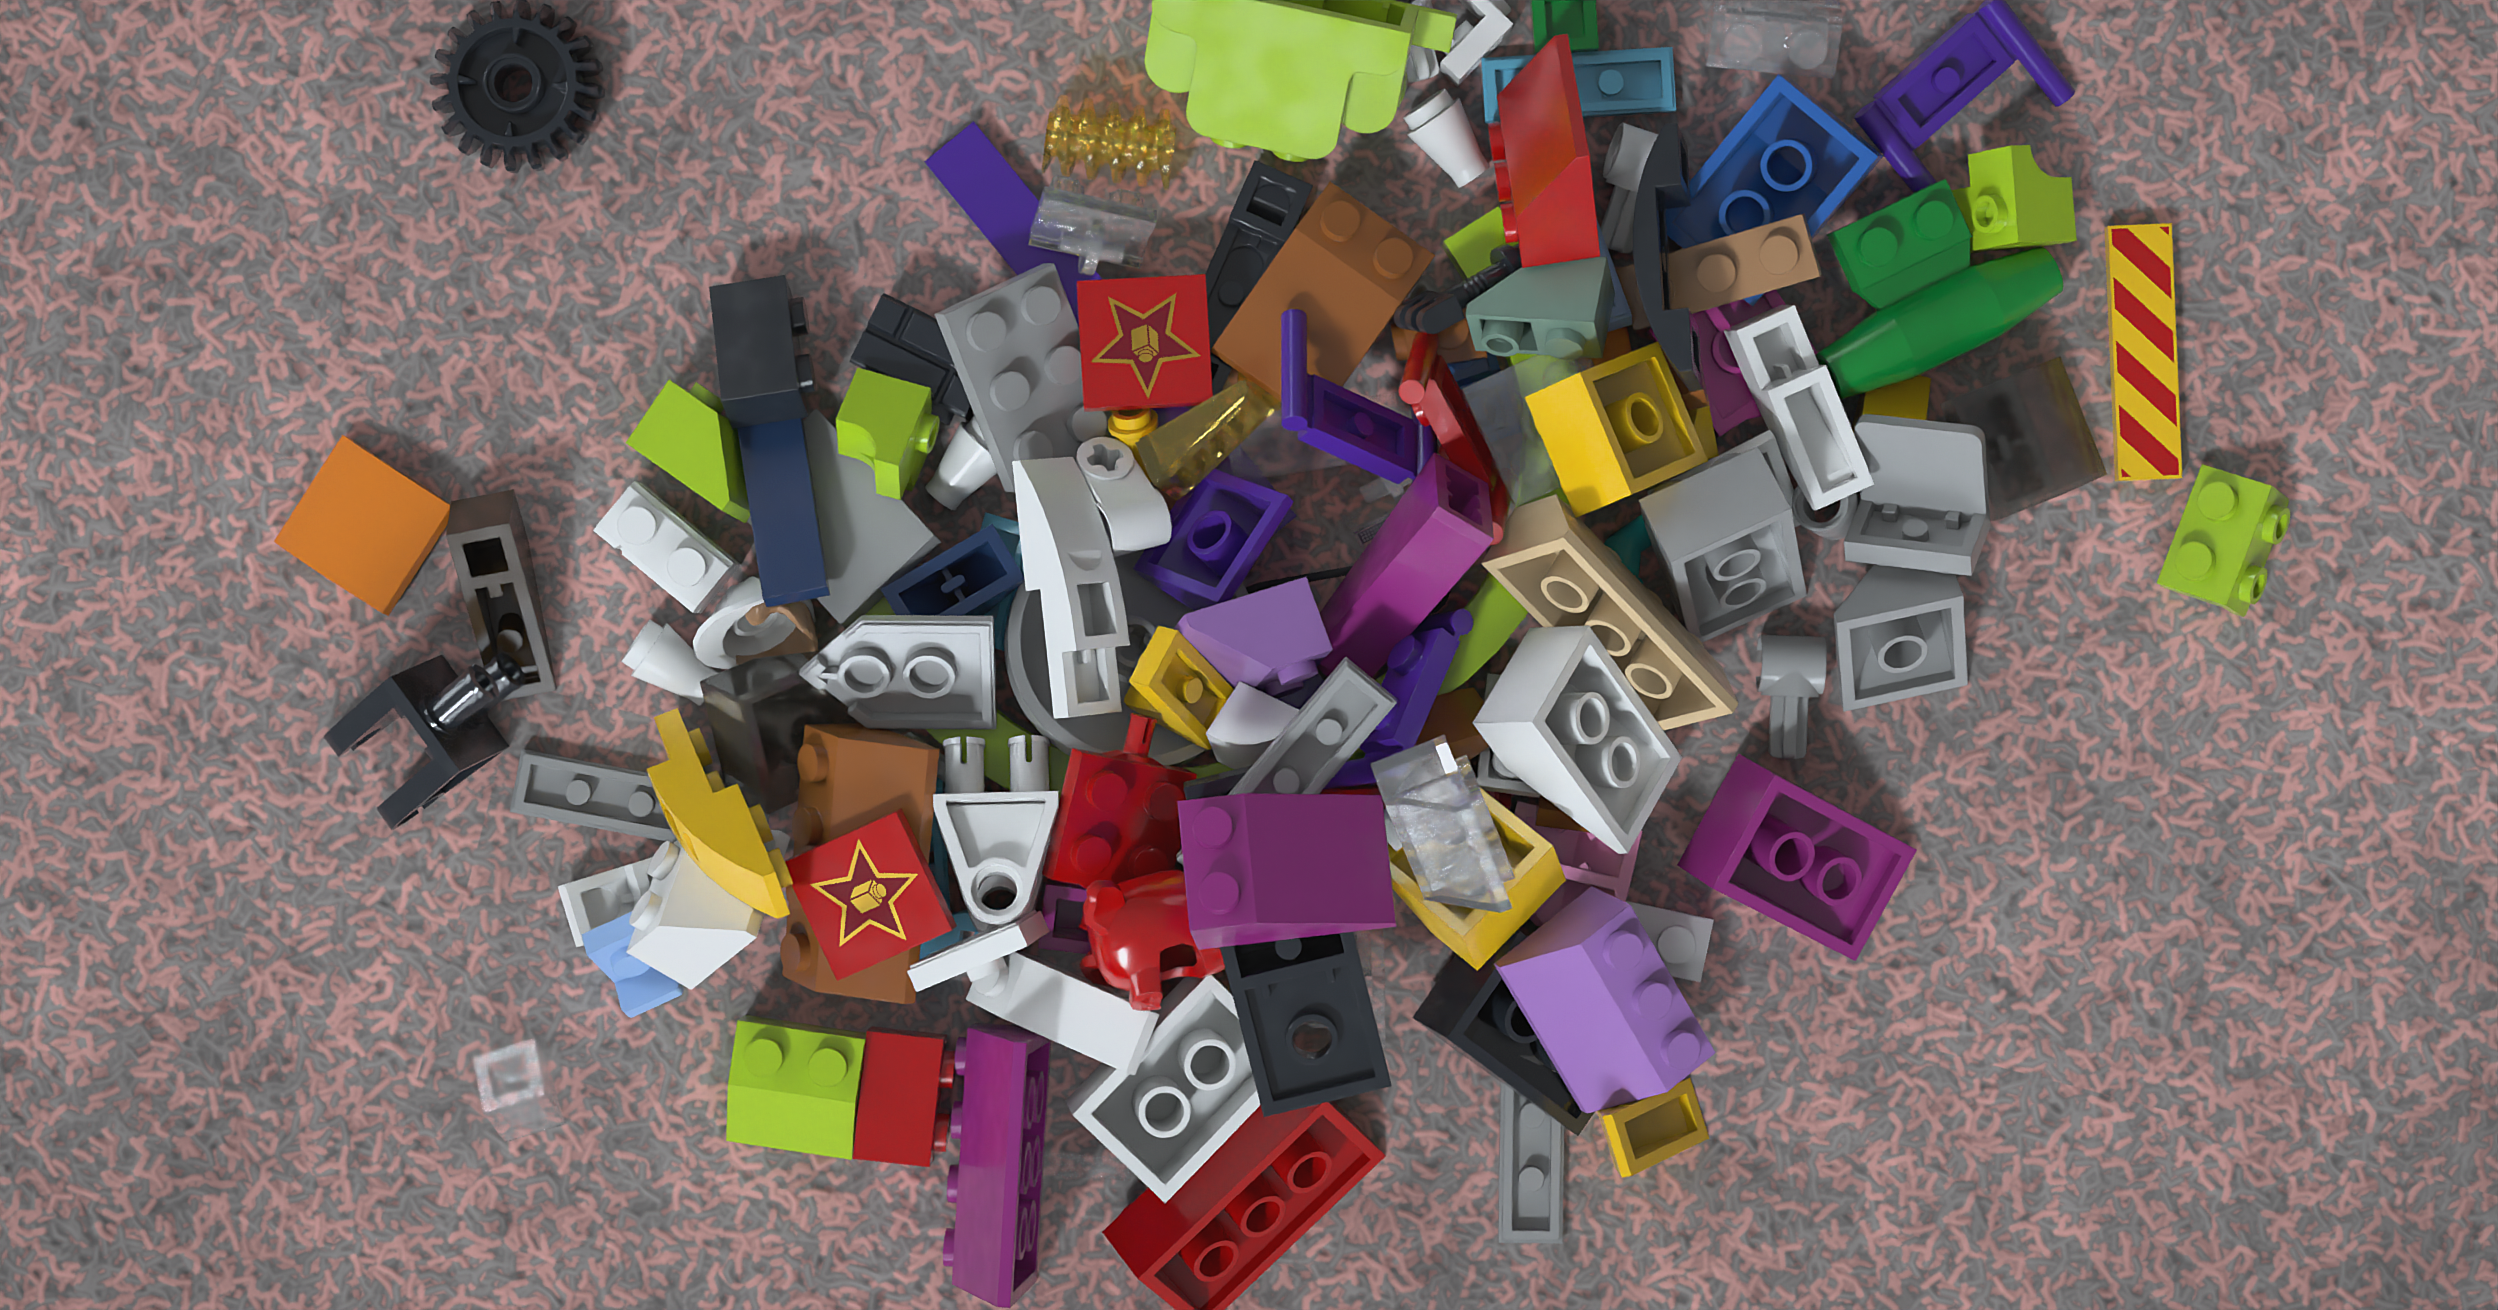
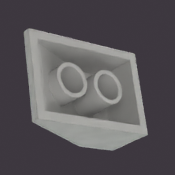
(1725, 544)

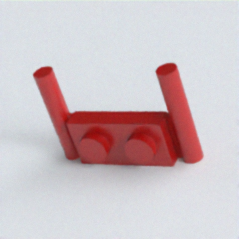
(1440, 403)

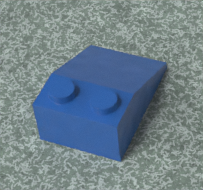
(1774, 165)

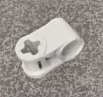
(1127, 501)

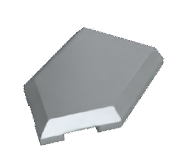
(912, 671)

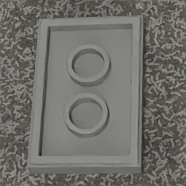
(863, 534)

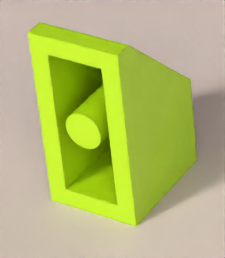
(695, 445)

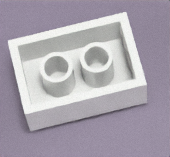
(1185, 1093)

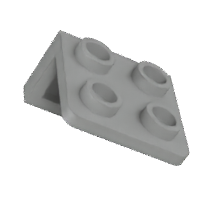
(1925, 497)

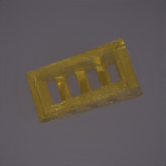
(1201, 438)

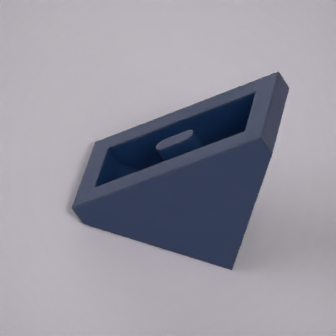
(959, 581)

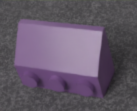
(1604, 1004)

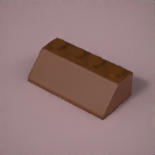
(846, 782)

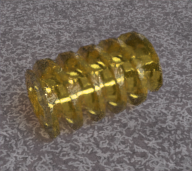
(1110, 141)

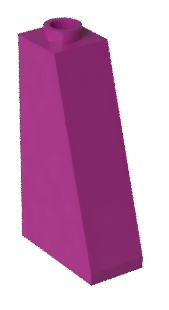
(1408, 565)

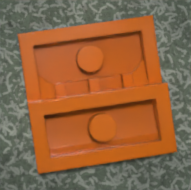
(365, 525)

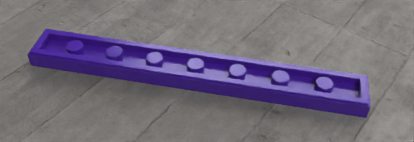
(1004, 214)

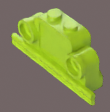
(1289, 68)

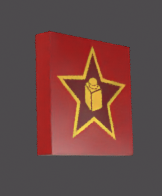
(1144, 342)
(869, 894)

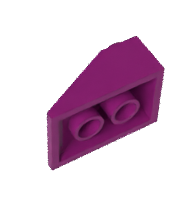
(1796, 858)
(1284, 867)

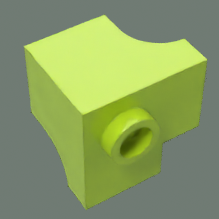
(2015, 202)
(888, 428)

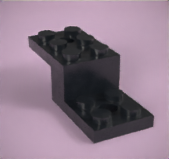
(1294, 983)

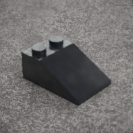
(1486, 1025)

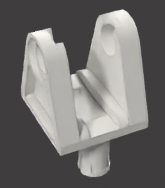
(997, 836)

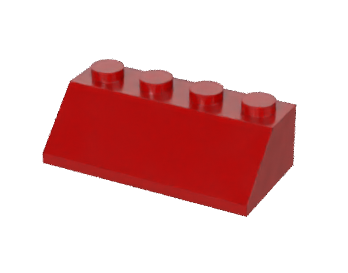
(1243, 1205)

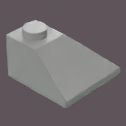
(1900, 637)

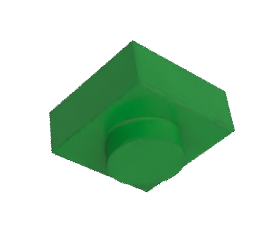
(1568, 17)

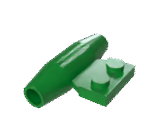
(1927, 297)

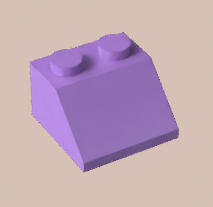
(1262, 638)

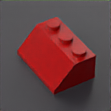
(1545, 161)

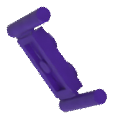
(1948, 79)
(1343, 420)
(1413, 678)

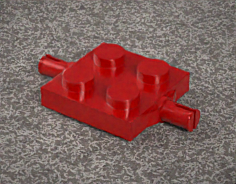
(1117, 813)

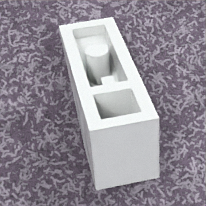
(1066, 1009)

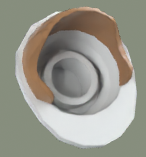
(748, 629)

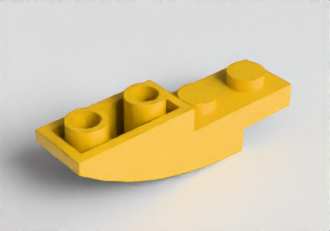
(716, 822)

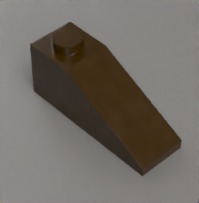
(500, 585)

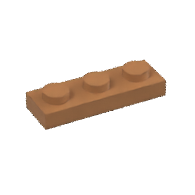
(1732, 268)

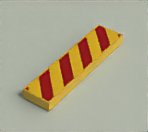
(2143, 352)

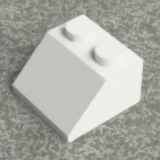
(687, 920)

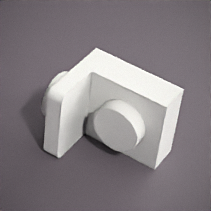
(1476, 42)

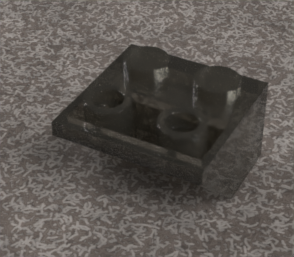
(2032, 437)

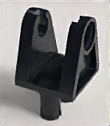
(447, 715)

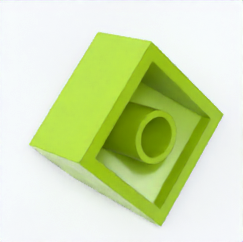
(795, 1086)

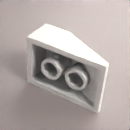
(1579, 733)

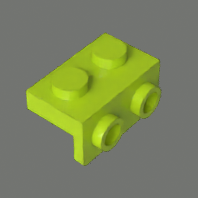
(2225, 540)

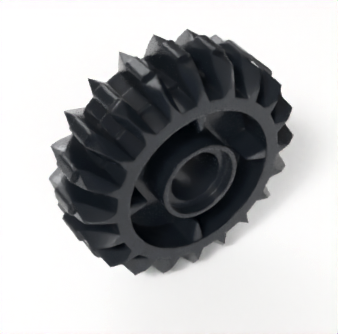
(489, 58)

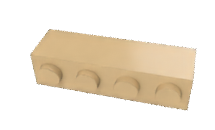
(1576, 580)

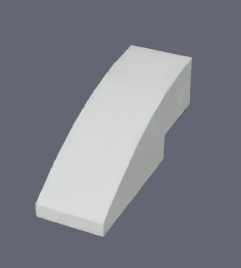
(1799, 405)

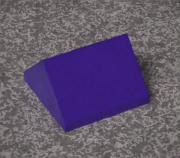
(1214, 539)

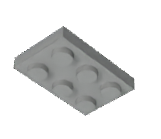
(1022, 369)

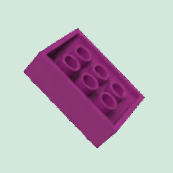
(998, 1165)

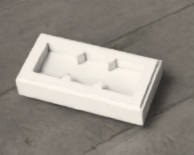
(978, 954)

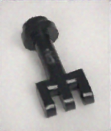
(1436, 311)

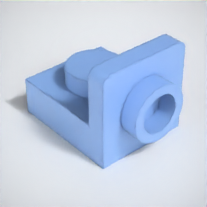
(636, 983)

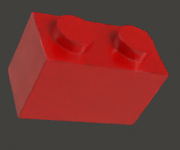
(902, 1097)

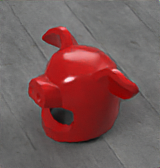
(1143, 937)

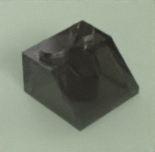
(760, 724)

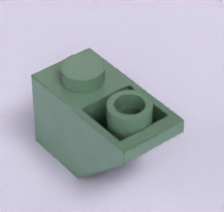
(1546, 311)

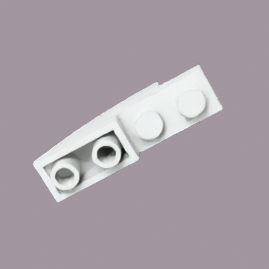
(1079, 584)

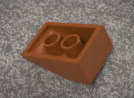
(1346, 276)

